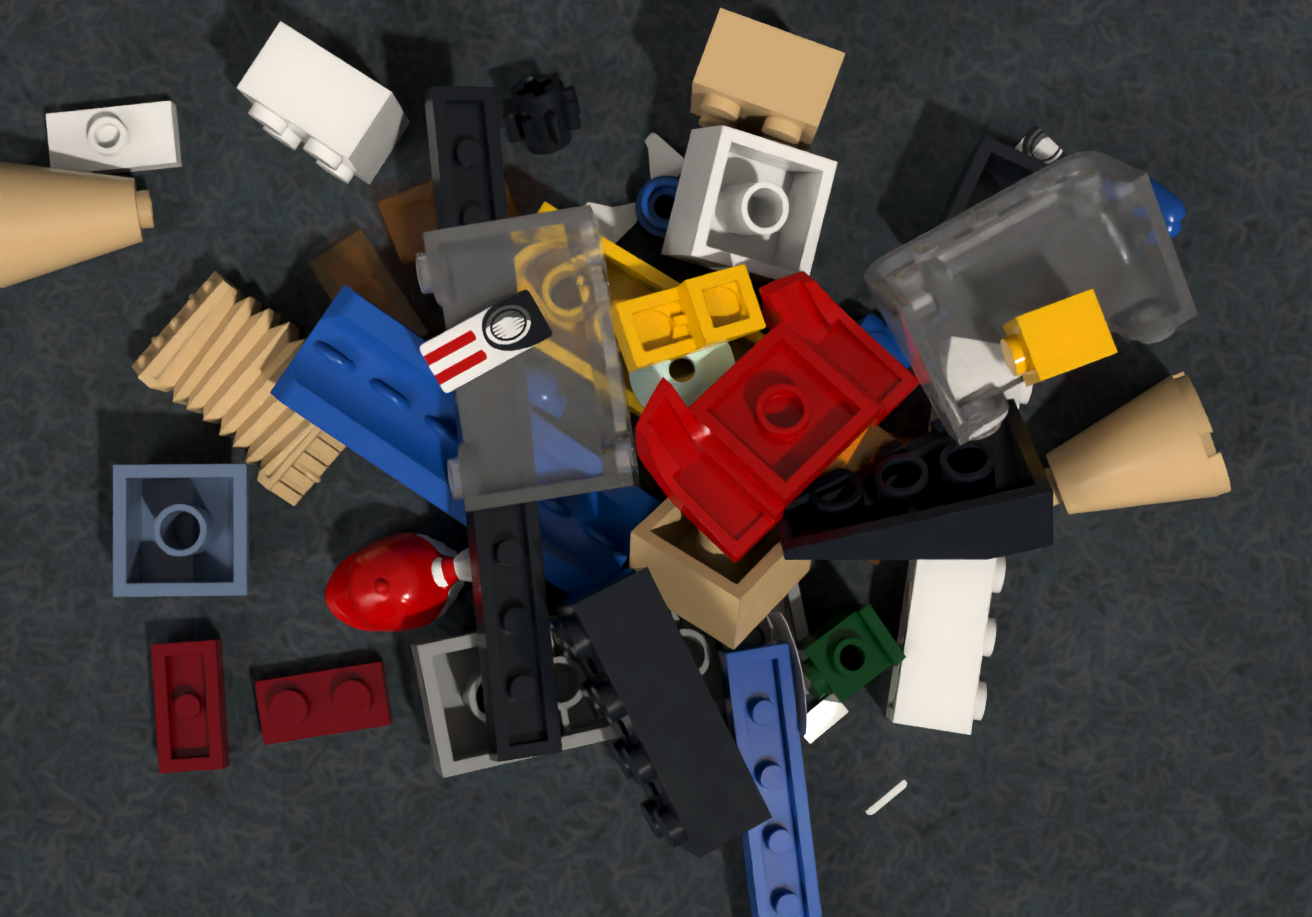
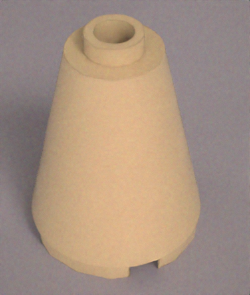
(65, 218)
(1141, 454)

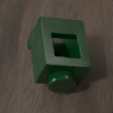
(866, 638)

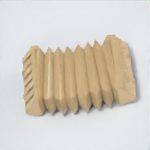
(223, 363)

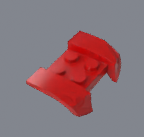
(770, 417)

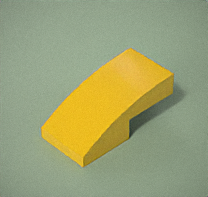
(687, 318)

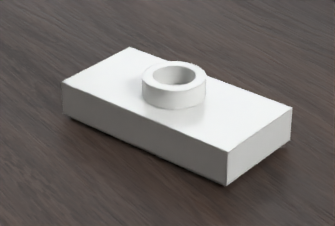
(115, 138)

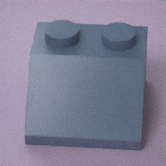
(180, 530)

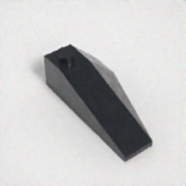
(928, 501)

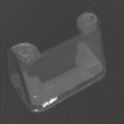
(1029, 246)
(560, 410)

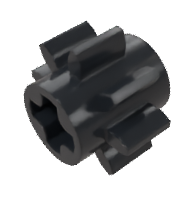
(541, 114)

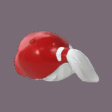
(397, 583)

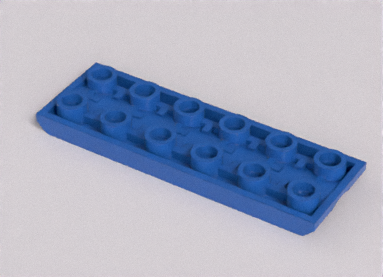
(376, 394)

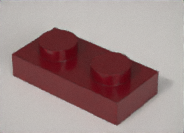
(323, 702)
(190, 705)

